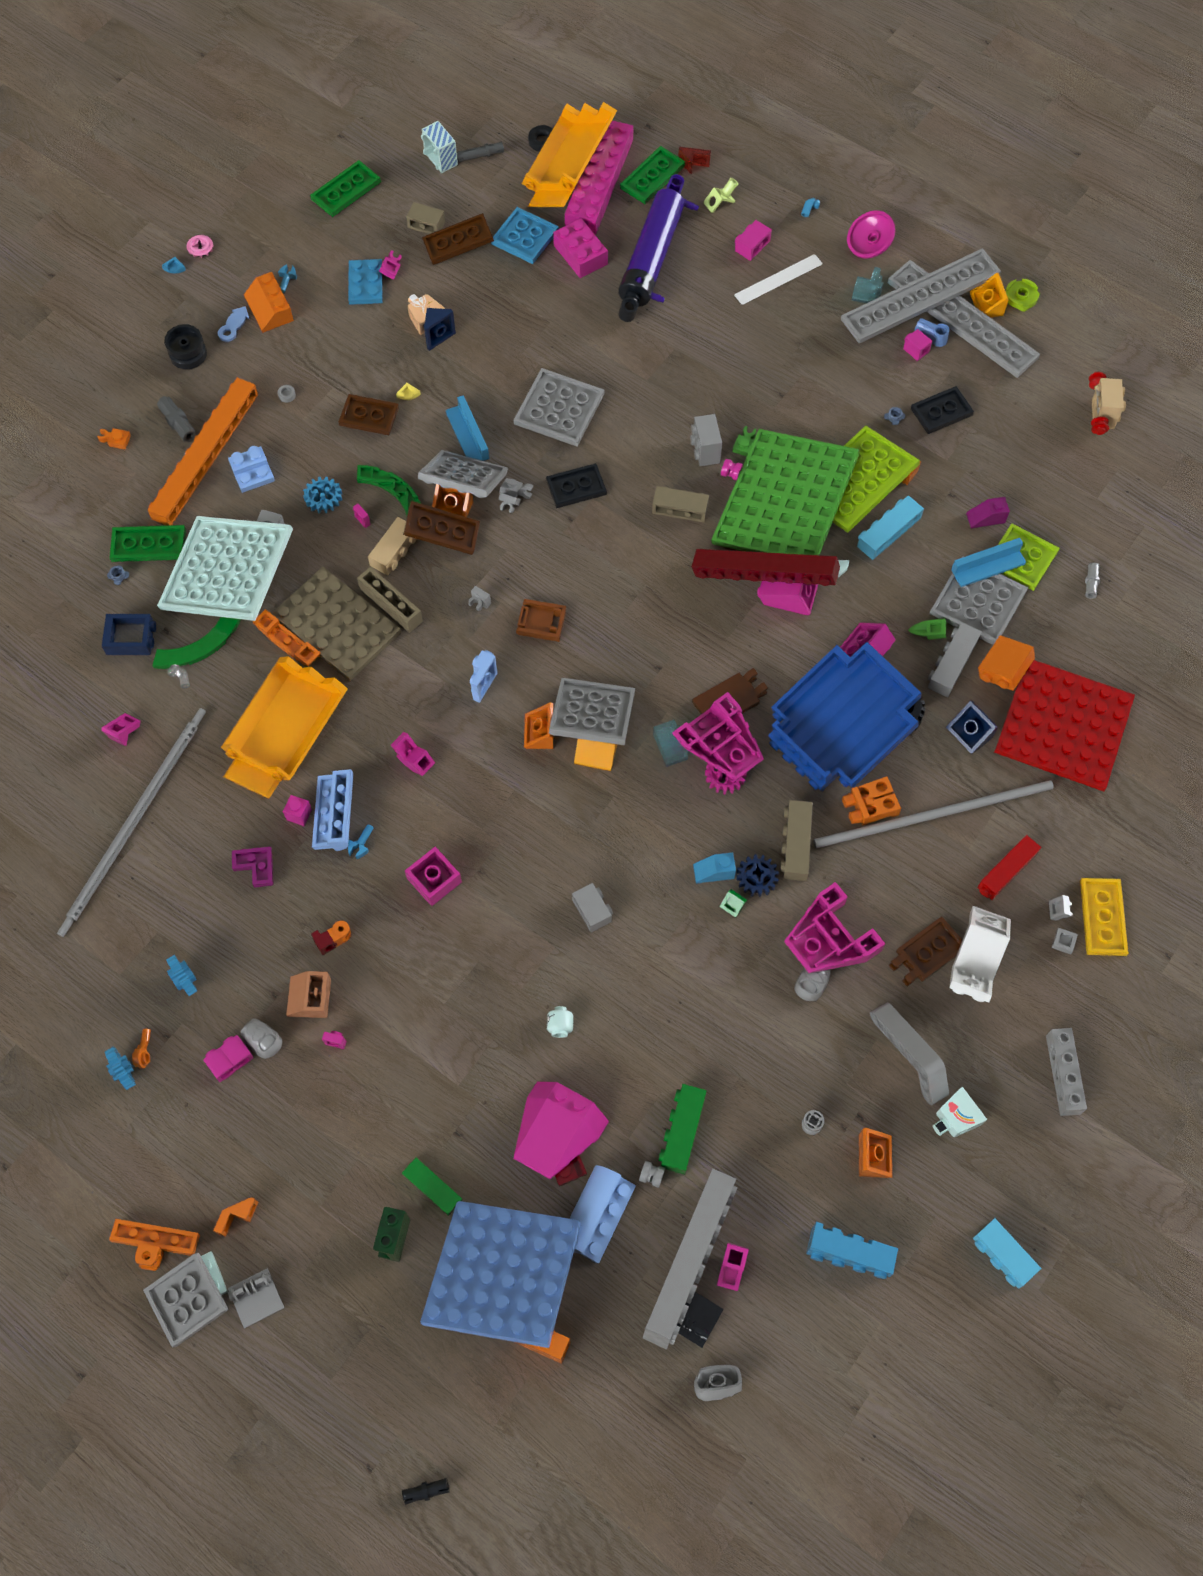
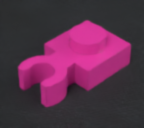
(390, 265)

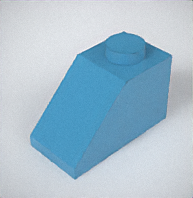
(715, 868)

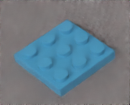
(524, 235)

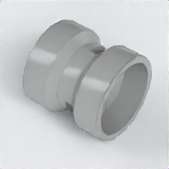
(810, 1125)
(652, 1174)

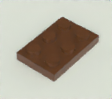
(368, 414)

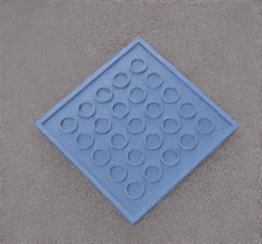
(501, 1274)

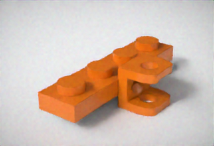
(153, 1241)

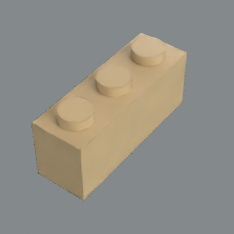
(391, 548)

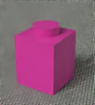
(917, 344)
(297, 810)

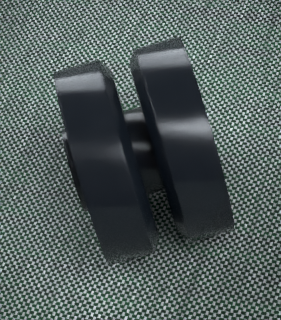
(185, 346)

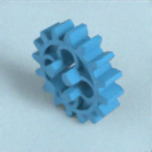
(312, 495)
(120, 1068)

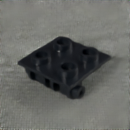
(699, 1319)

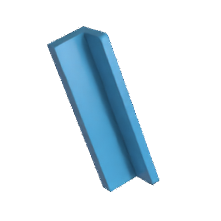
(467, 431)
(988, 562)

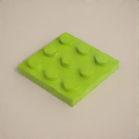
(1036, 553)

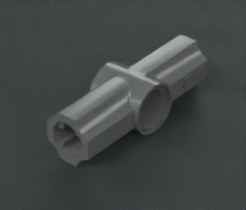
(176, 419)

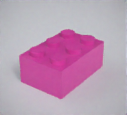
(580, 248)

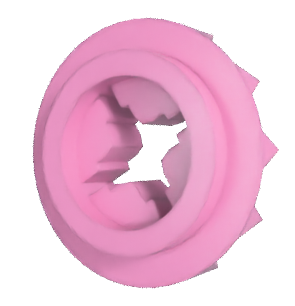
(194, 243)

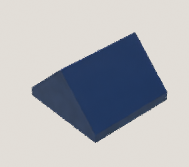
(438, 326)
(972, 727)

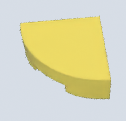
(408, 392)

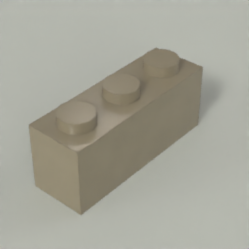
(680, 504)

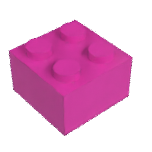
(433, 876)

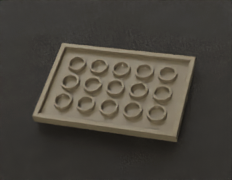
(337, 623)

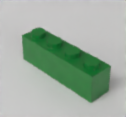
(683, 1128)

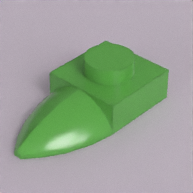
(931, 628)

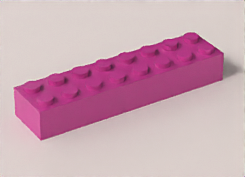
(600, 177)

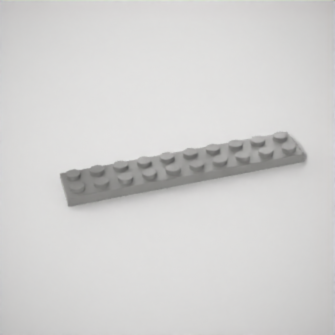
(919, 296)
(974, 326)

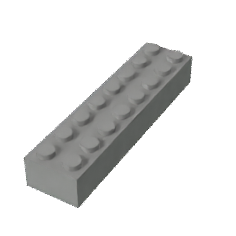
(688, 1264)

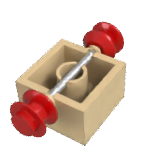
(1106, 402)

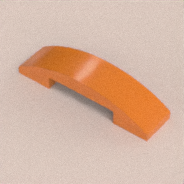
(285, 639)

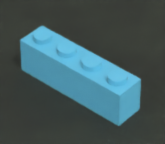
(890, 527)

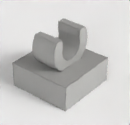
(508, 500)
(480, 597)
(1060, 908)

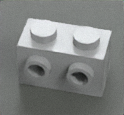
(592, 907)

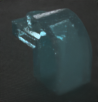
(868, 289)

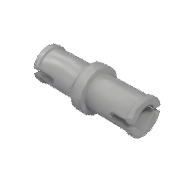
(1092, 580)

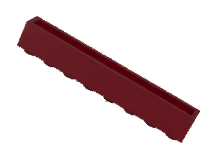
(766, 567)

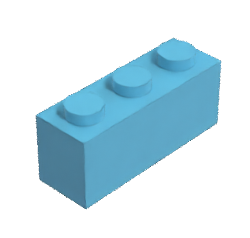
(1006, 1254)

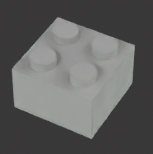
(706, 440)

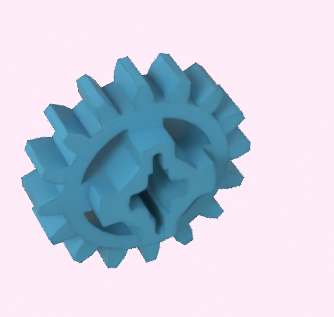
(181, 975)

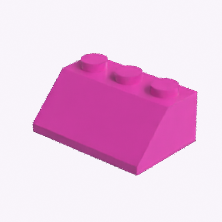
(875, 634)

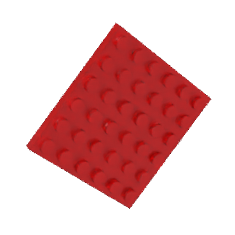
(1065, 724)

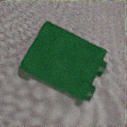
(391, 1234)

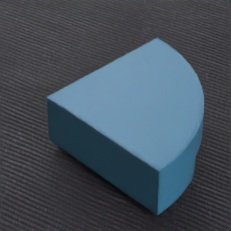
(173, 266)

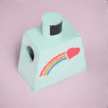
(959, 1115)

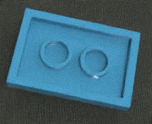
(365, 282)

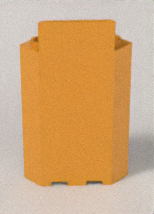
(567, 154)
(280, 726)

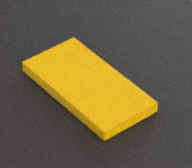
(1103, 917)

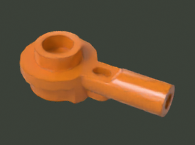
(140, 1056)

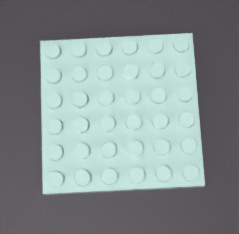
(225, 568)

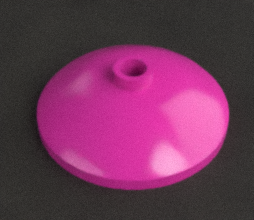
(866, 229)

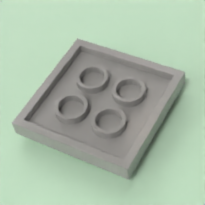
(185, 1300)

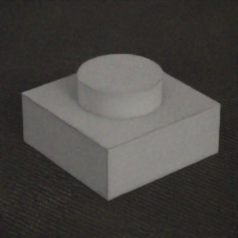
(1064, 941)

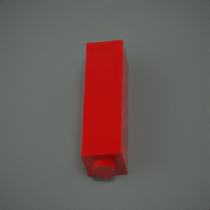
(1008, 868)

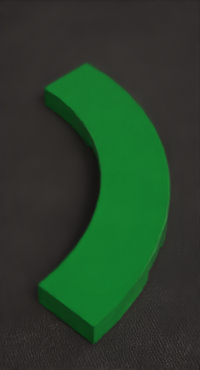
(388, 481)
(200, 649)

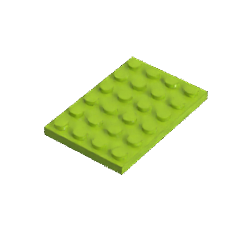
(875, 474)

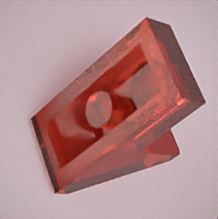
(694, 157)

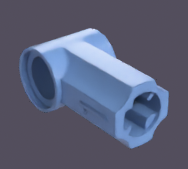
(937, 333)

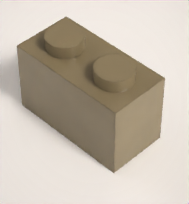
(425, 218)

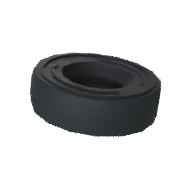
(538, 131)

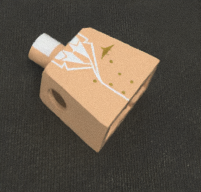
(418, 308)

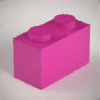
(752, 240)

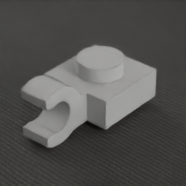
(514, 488)

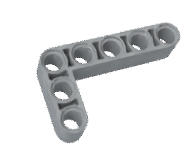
(914, 1048)

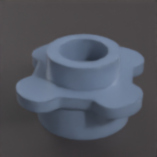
(894, 411)
(116, 570)

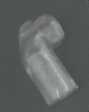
(182, 674)

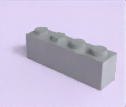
(954, 660)

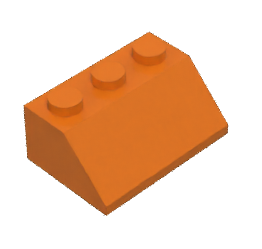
(268, 303)

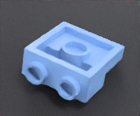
(251, 468)
(483, 675)

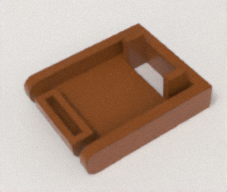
(538, 620)

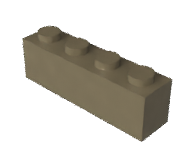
(390, 599)
(797, 841)

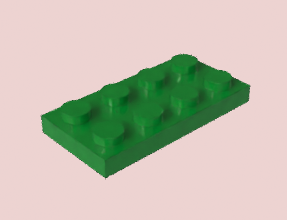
(652, 175)
(345, 188)
(147, 543)

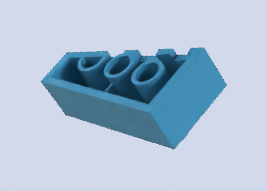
(851, 1251)

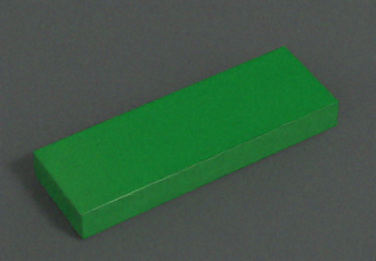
(431, 1186)

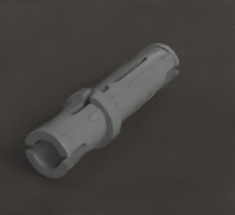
(486, 150)

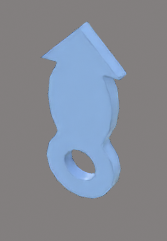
(233, 323)

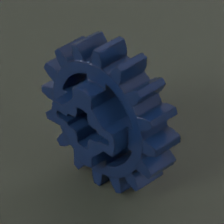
(764, 873)

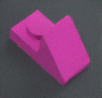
(120, 728)

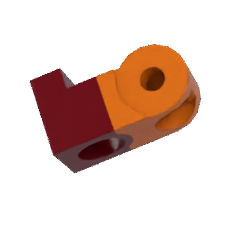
(332, 937)

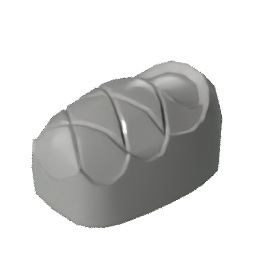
(811, 985)
(261, 1038)
(717, 1382)

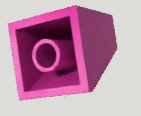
(789, 597)

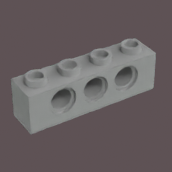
(1066, 1072)

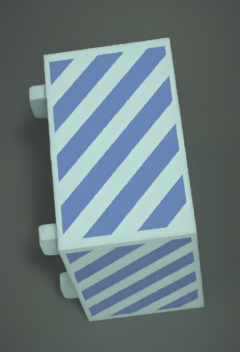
(439, 146)

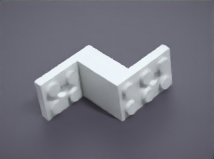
(980, 954)

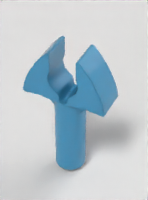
(286, 276)
(360, 843)

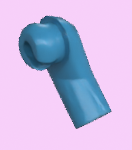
(810, 204)

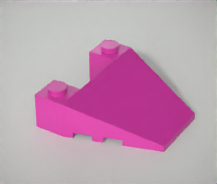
(822, 940)

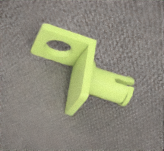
(721, 195)

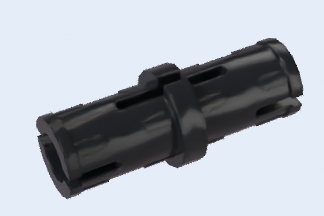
(425, 1491)

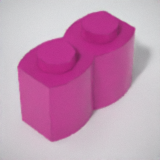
(227, 1058)

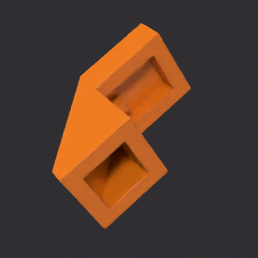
(242, 1210)

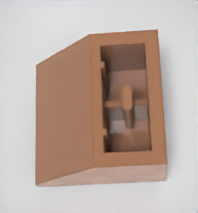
(309, 995)

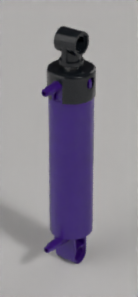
(651, 249)

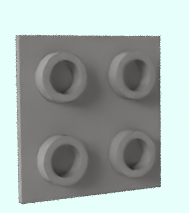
(255, 1298)

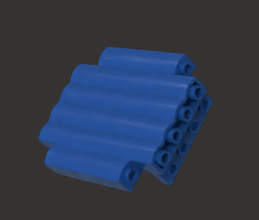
(844, 717)

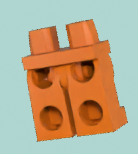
(872, 802)

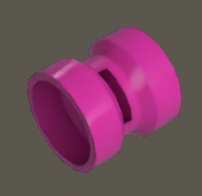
(731, 469)

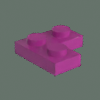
(257, 860)

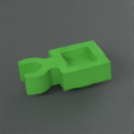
(744, 443)

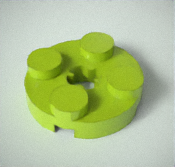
(1021, 302)

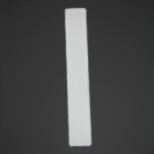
(778, 279)

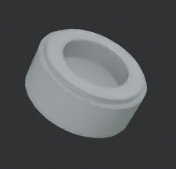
(286, 393)

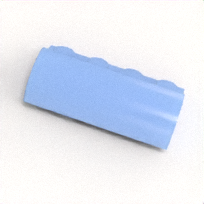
(333, 810)
(600, 1211)

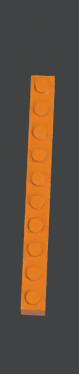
(202, 452)

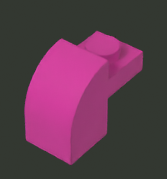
(411, 755)
(732, 1266)

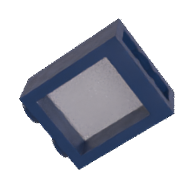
(128, 634)

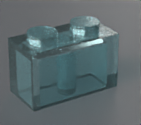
(668, 745)

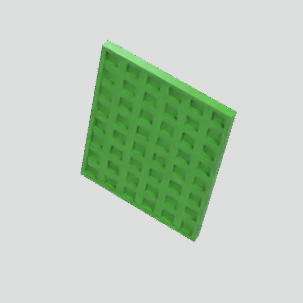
(785, 495)

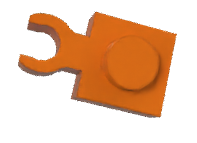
(116, 438)

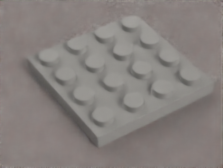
(559, 407)
(462, 473)
(983, 604)
(592, 711)

